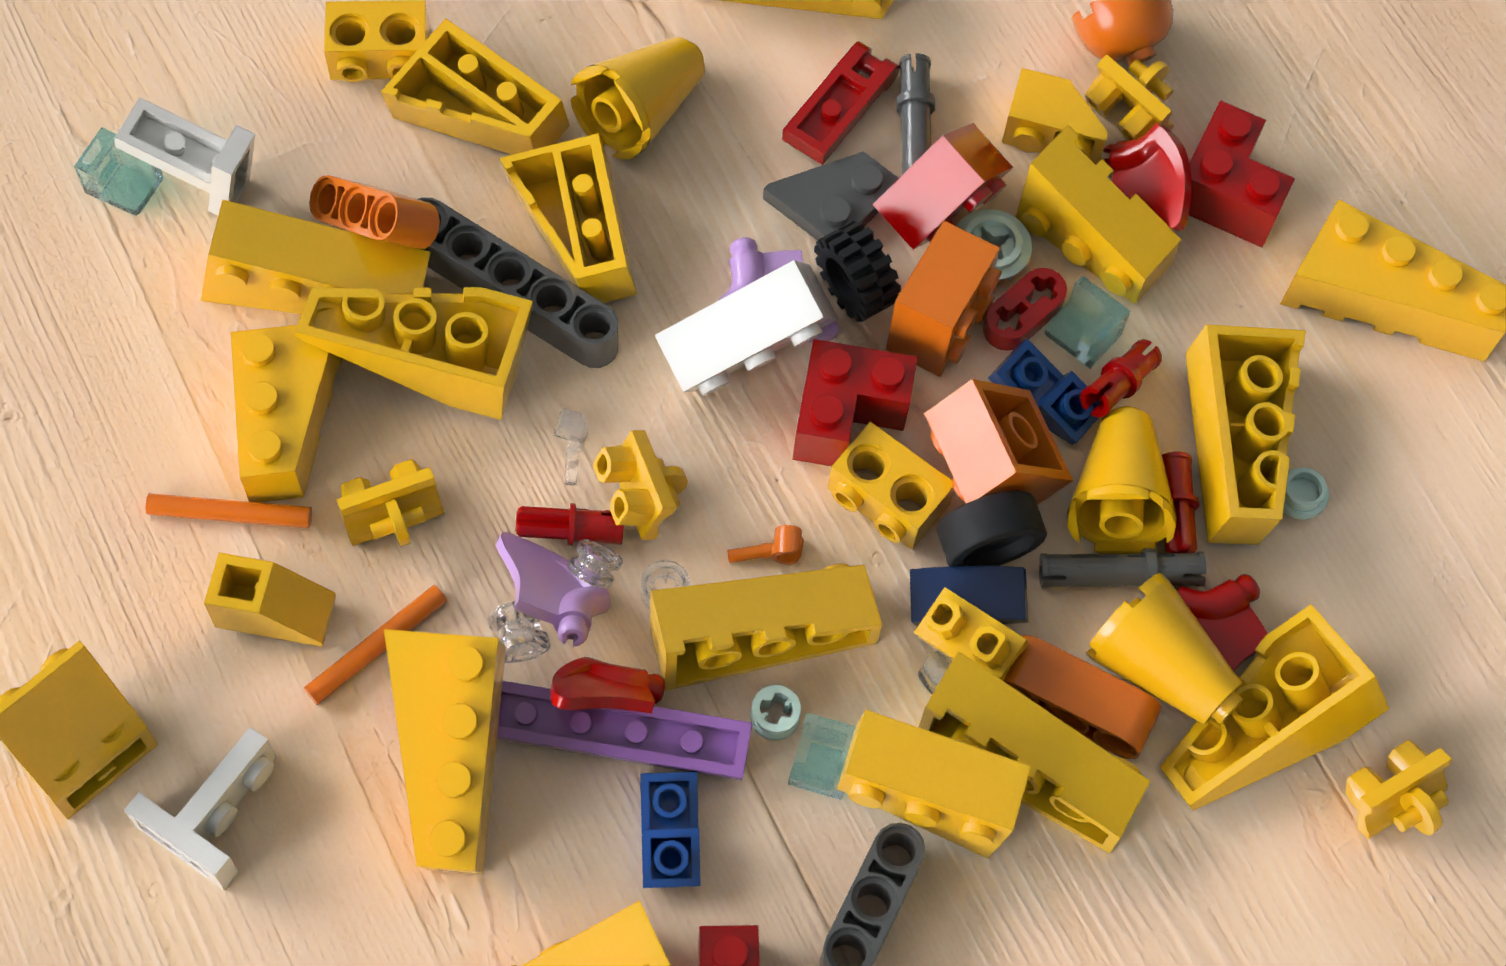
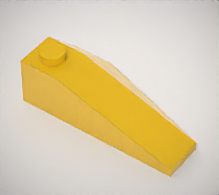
(438, 344)
(1297, 701)

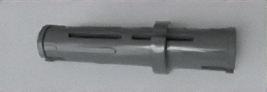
(915, 107)
(1121, 569)

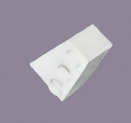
(747, 328)

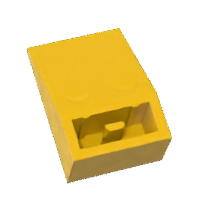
(72, 729)

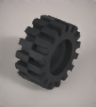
(857, 271)

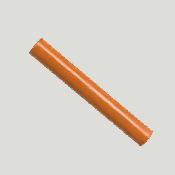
(228, 510)
(373, 645)

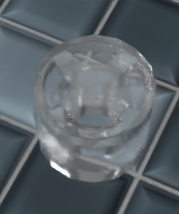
(518, 633)

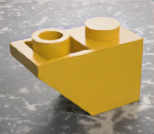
(1044, 108)
(267, 600)

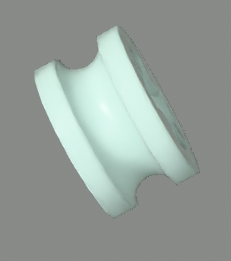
(786, 725)

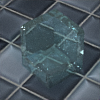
(116, 175)
(1088, 322)
(821, 755)

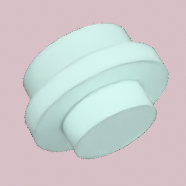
(1305, 493)

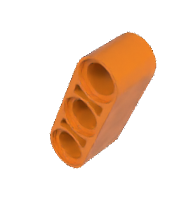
(374, 212)
(1085, 697)

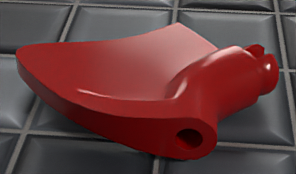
(1156, 171)
(1228, 617)
(602, 685)

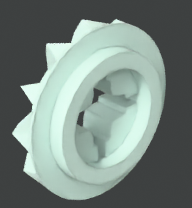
(1004, 229)

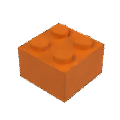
(944, 298)
(996, 442)

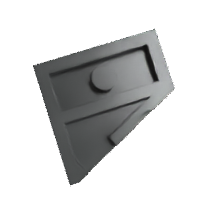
(831, 194)

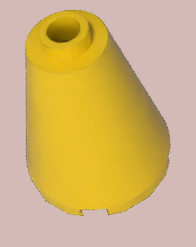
(636, 93)
(1123, 488)
(1167, 654)

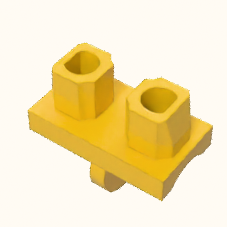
(1118, 85)
(647, 485)
(390, 506)
(960, 626)
(1405, 799)

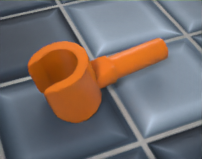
(785, 548)

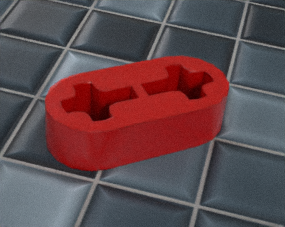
(1017, 301)

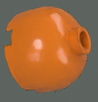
(1125, 28)

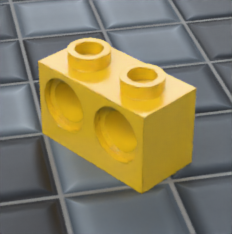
(376, 31)
(900, 477)

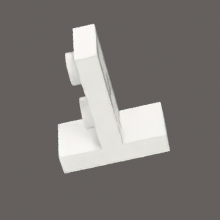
(189, 151)
(209, 809)

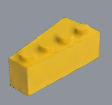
(277, 260)
(1398, 285)
(1242, 423)
(760, 622)
(447, 734)
(1068, 775)

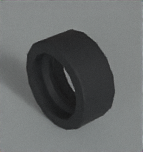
(992, 530)

